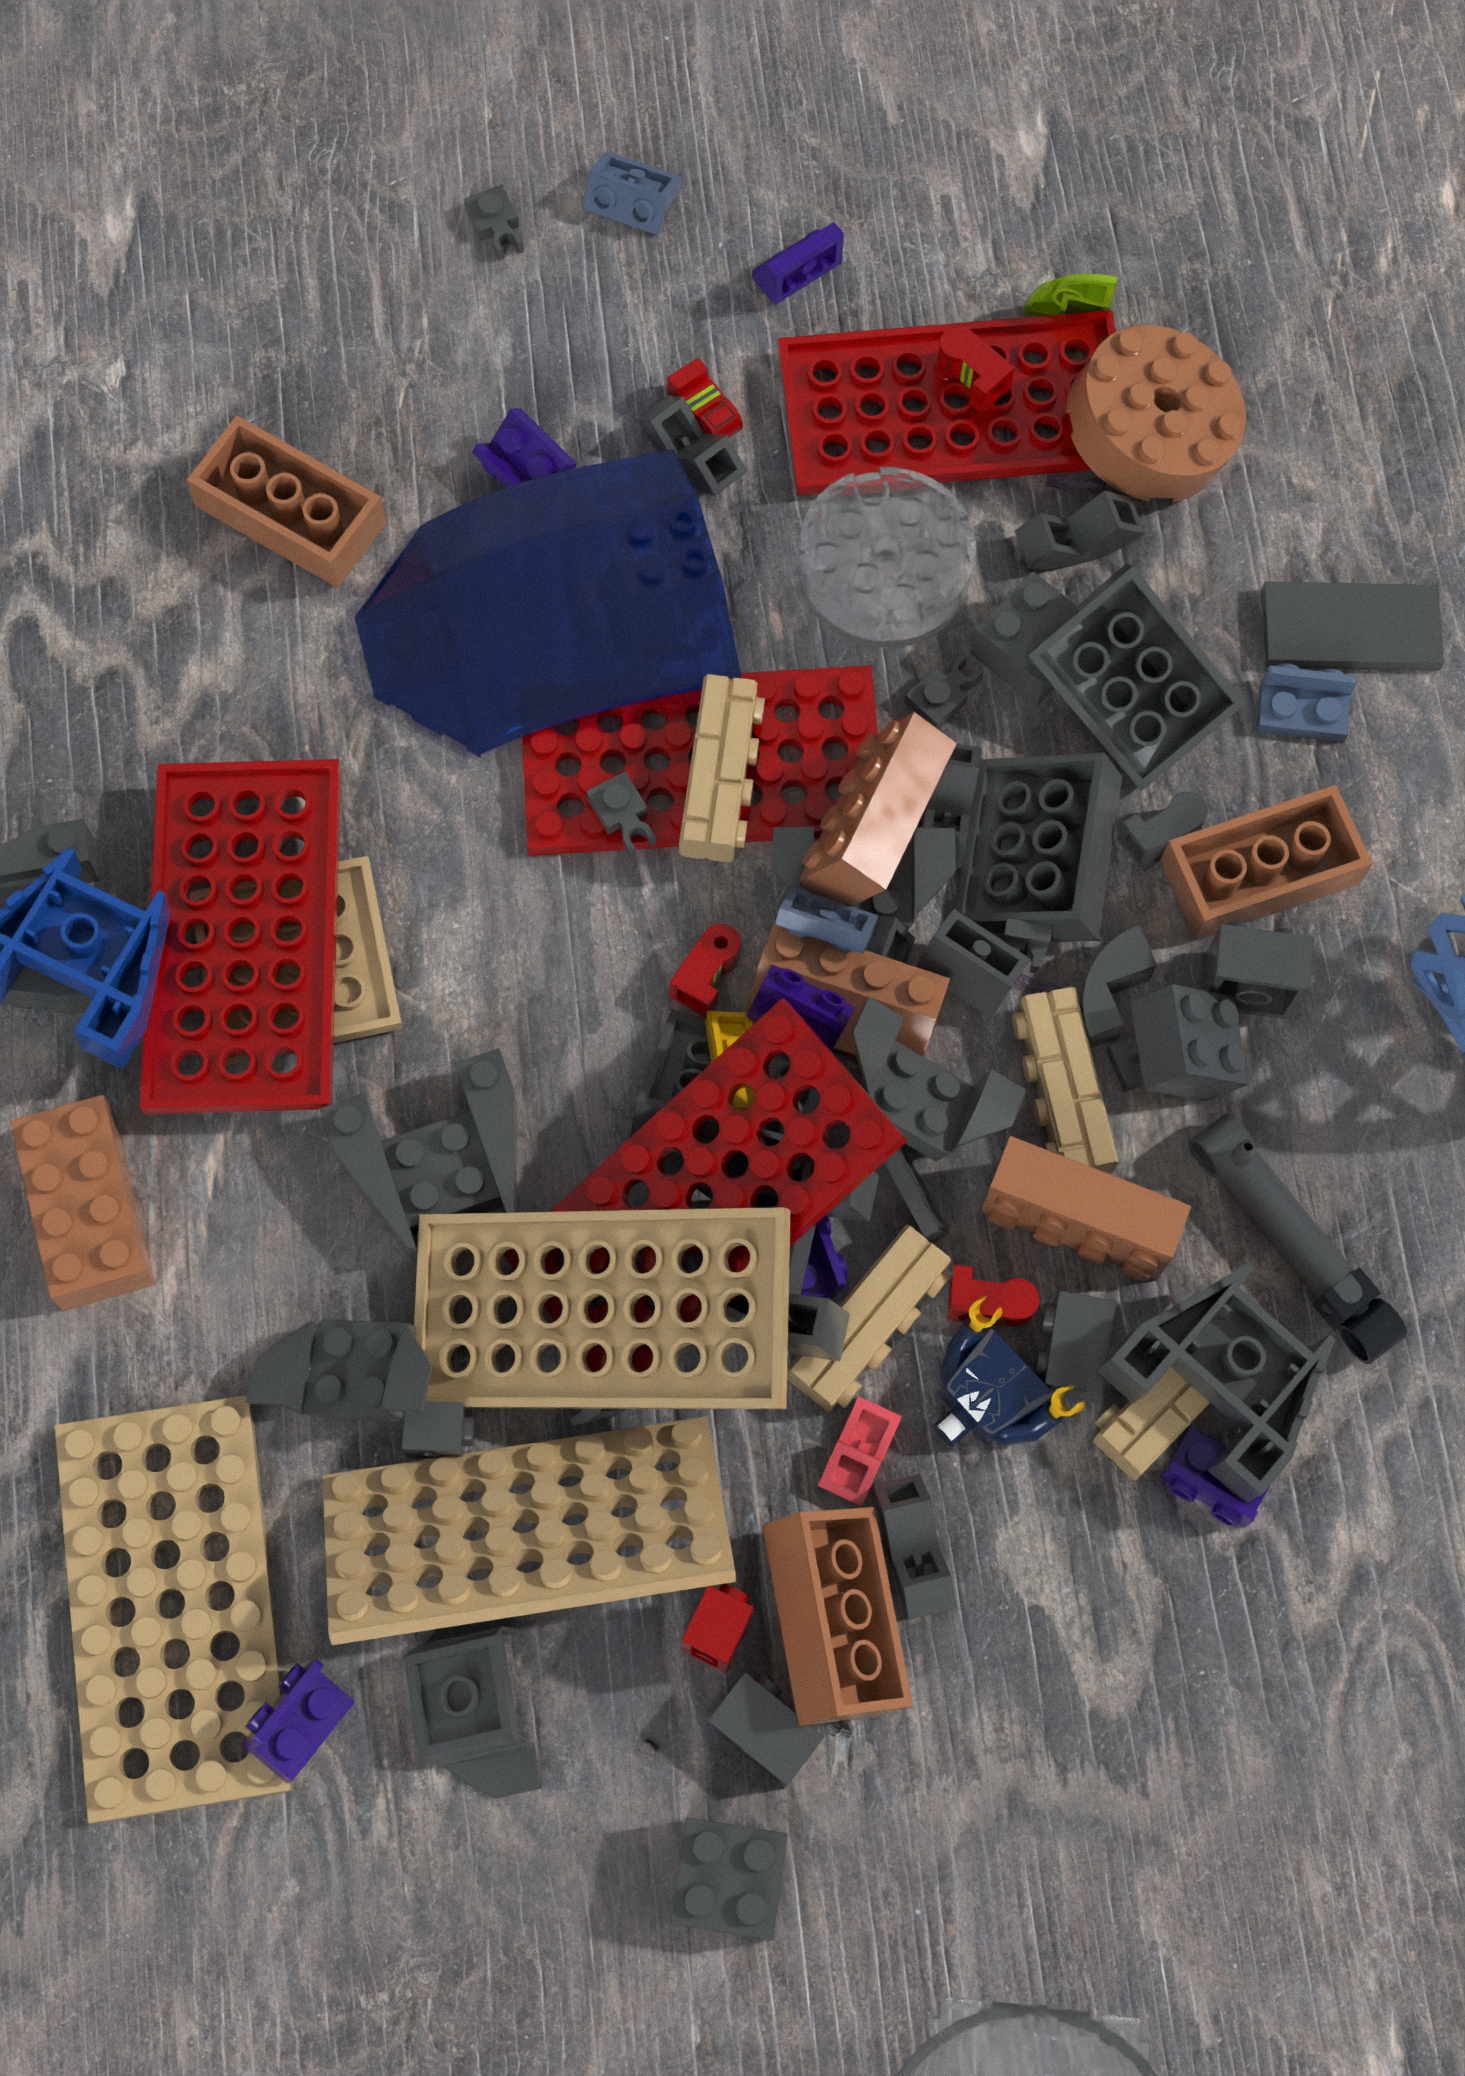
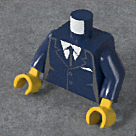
(994, 1389)

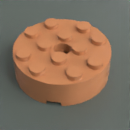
(1156, 413)

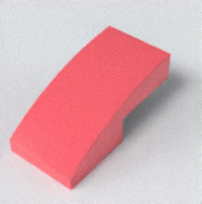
(860, 1451)

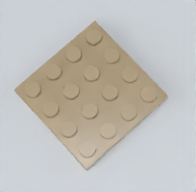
(364, 978)

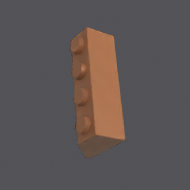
(855, 976)

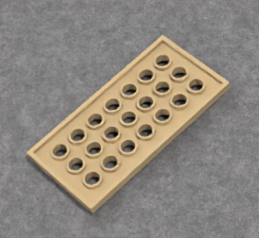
(623, 1233)
(557, 1583)
(94, 1592)

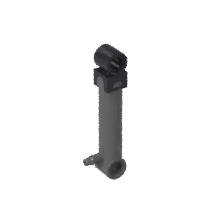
(1342, 1294)

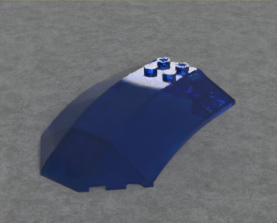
(551, 604)

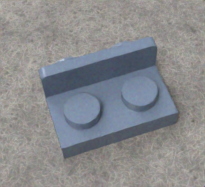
(630, 192)
(1305, 702)
(827, 920)

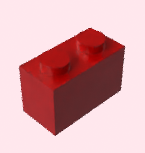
(718, 1626)

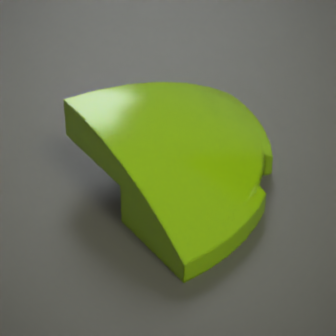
(1072, 292)

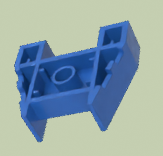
(90, 946)

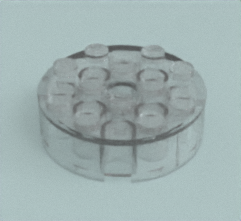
(886, 557)

